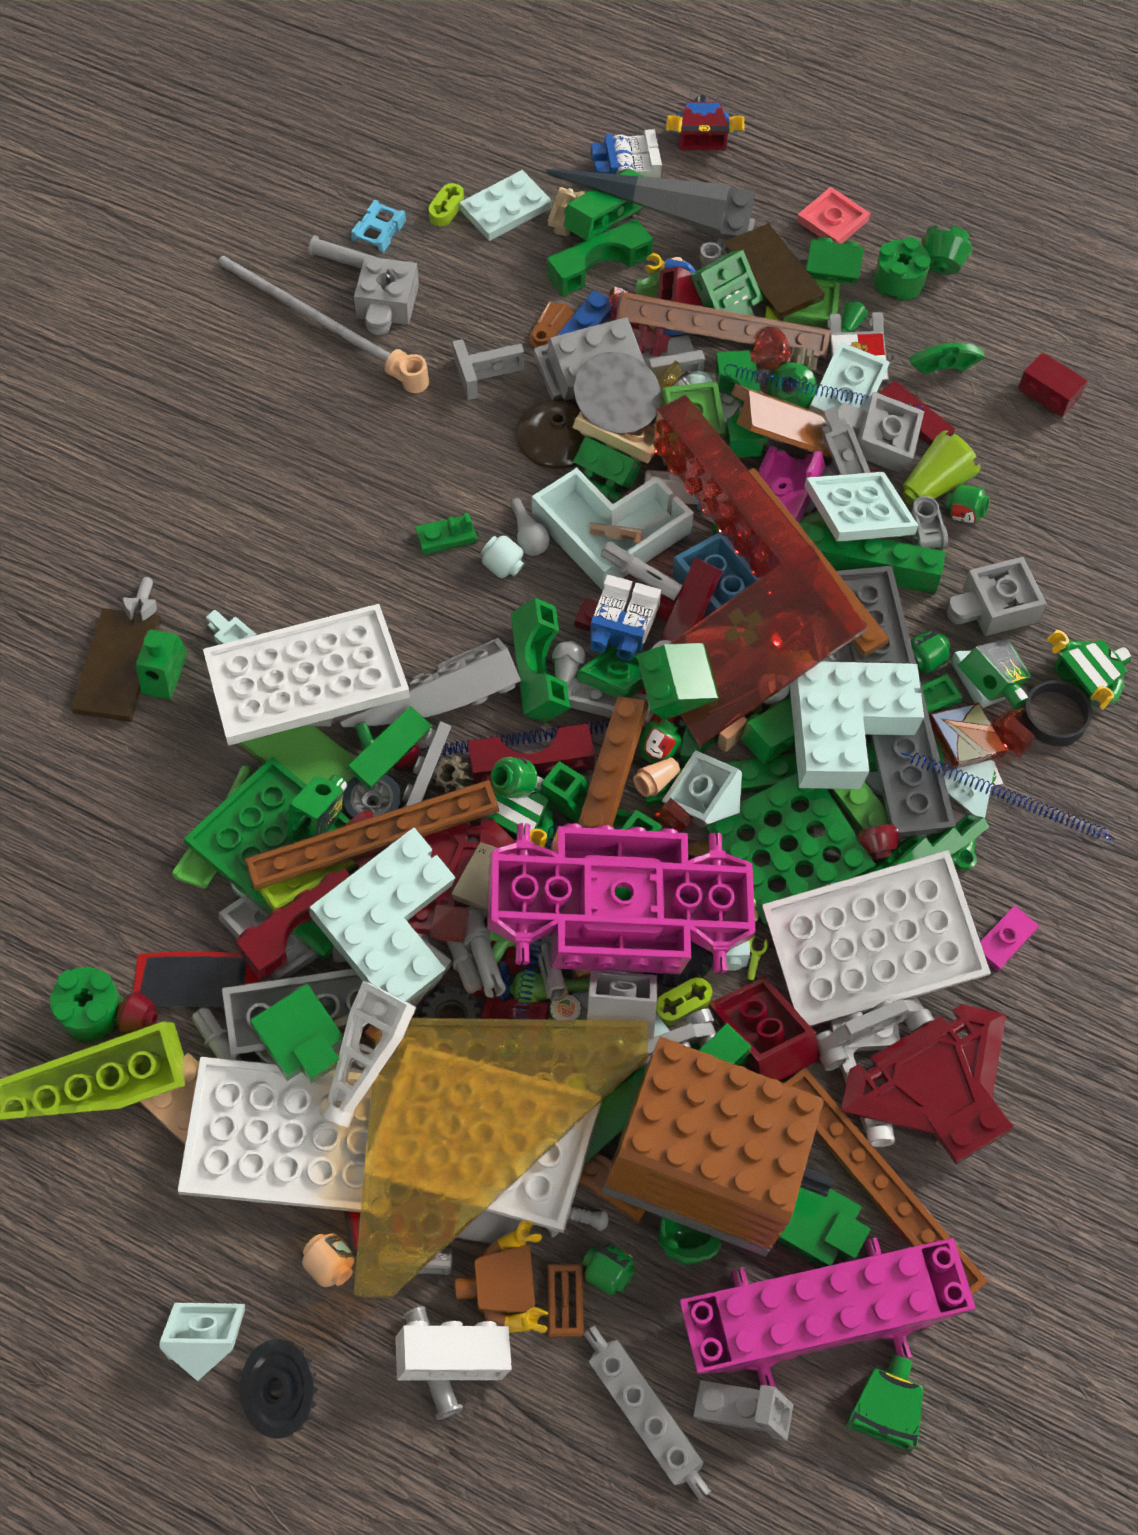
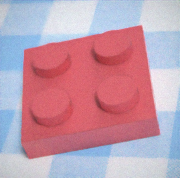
(833, 216)

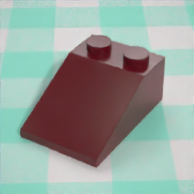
(774, 1029)

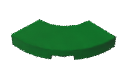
(946, 356)

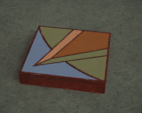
(967, 735)

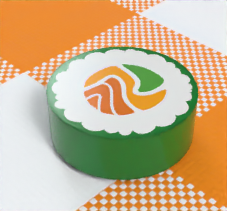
(566, 1009)

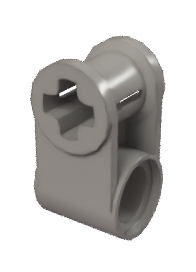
(930, 530)

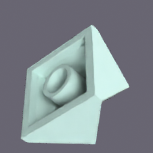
(707, 789)
(201, 1335)

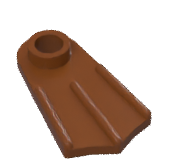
(550, 323)

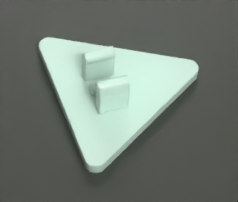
(968, 798)

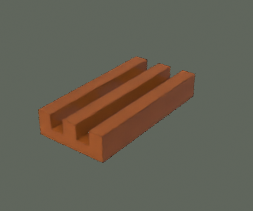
(565, 1331)

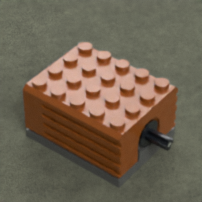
(716, 1147)

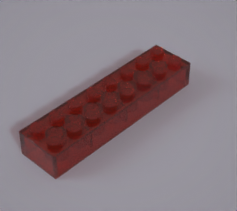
(724, 487)

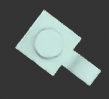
(227, 631)

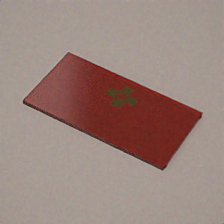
(770, 638)

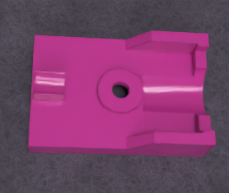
(790, 476)

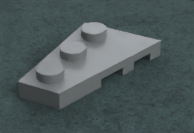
(245, 914)

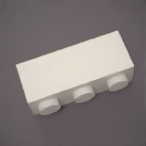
(453, 1351)

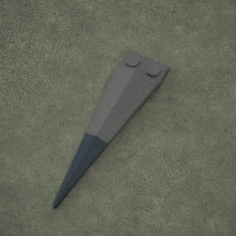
(703, 205)

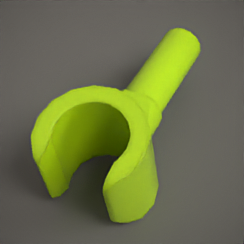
(755, 958)

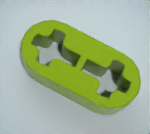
(441, 202)
(679, 995)

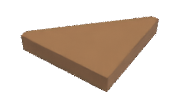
(616, 532)

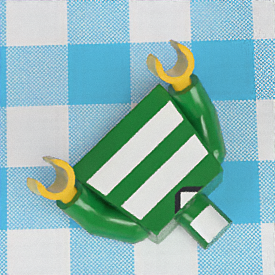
(1091, 667)
(530, 810)

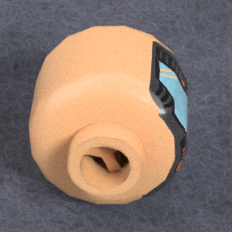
(328, 1260)

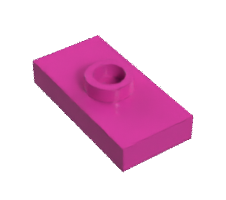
(1007, 937)

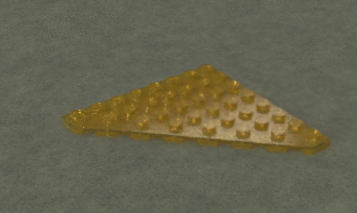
(464, 1118)

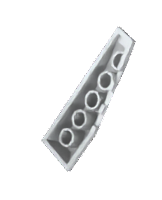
(455, 684)
(242, 1003)

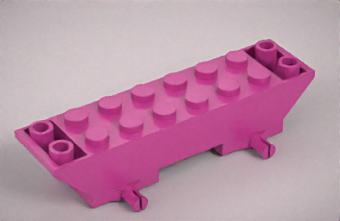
(826, 1308)

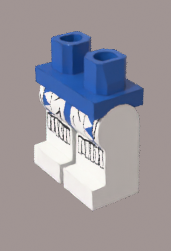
(625, 152)
(621, 628)

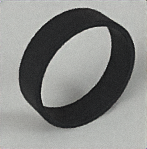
(1068, 690)

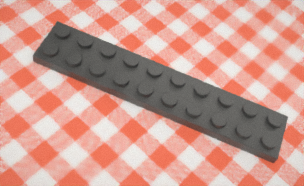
(912, 796)

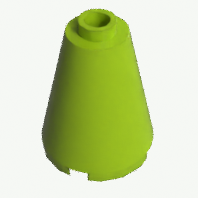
(941, 468)

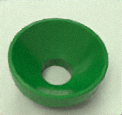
(796, 371)

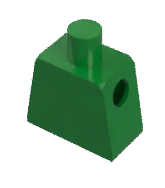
(160, 656)

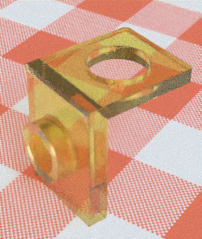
(670, 376)

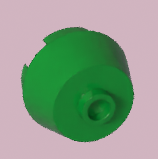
(947, 249)

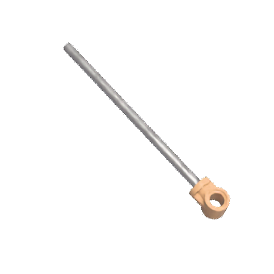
(406, 368)

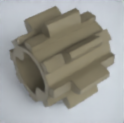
(803, 356)
(445, 774)

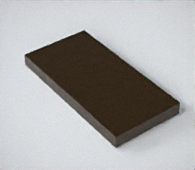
(778, 273)
(109, 677)

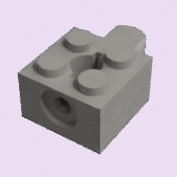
(386, 297)
(887, 419)
(989, 590)

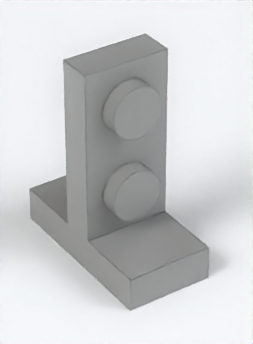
(485, 364)
(745, 1408)

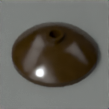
(549, 442)

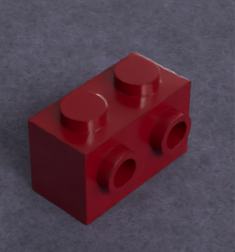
(1052, 384)

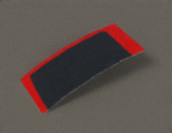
(190, 977)

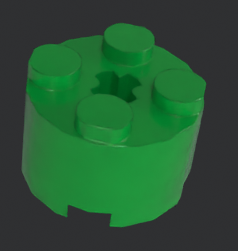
(902, 268)
(90, 989)

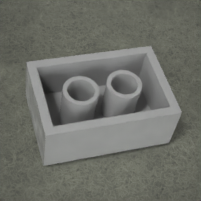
(573, 349)

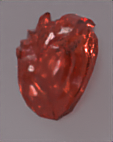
(771, 348)

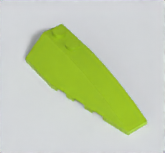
(99, 1076)

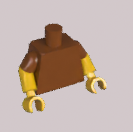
(505, 1282)

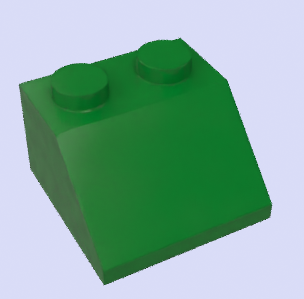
(677, 678)

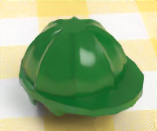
(685, 1243)

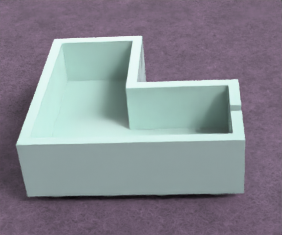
(574, 503)
(840, 705)
(371, 911)

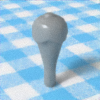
(531, 535)
(567, 660)

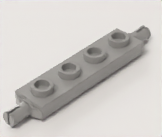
(646, 1413)

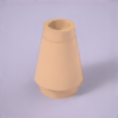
(655, 777)

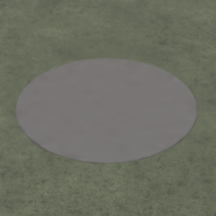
(617, 392)

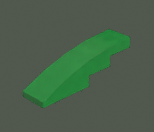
(953, 840)

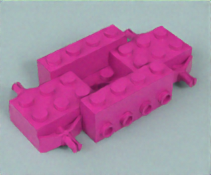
(574, 898)

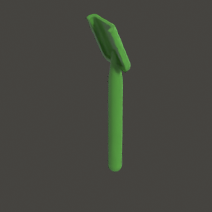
(193, 868)

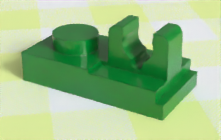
(446, 534)

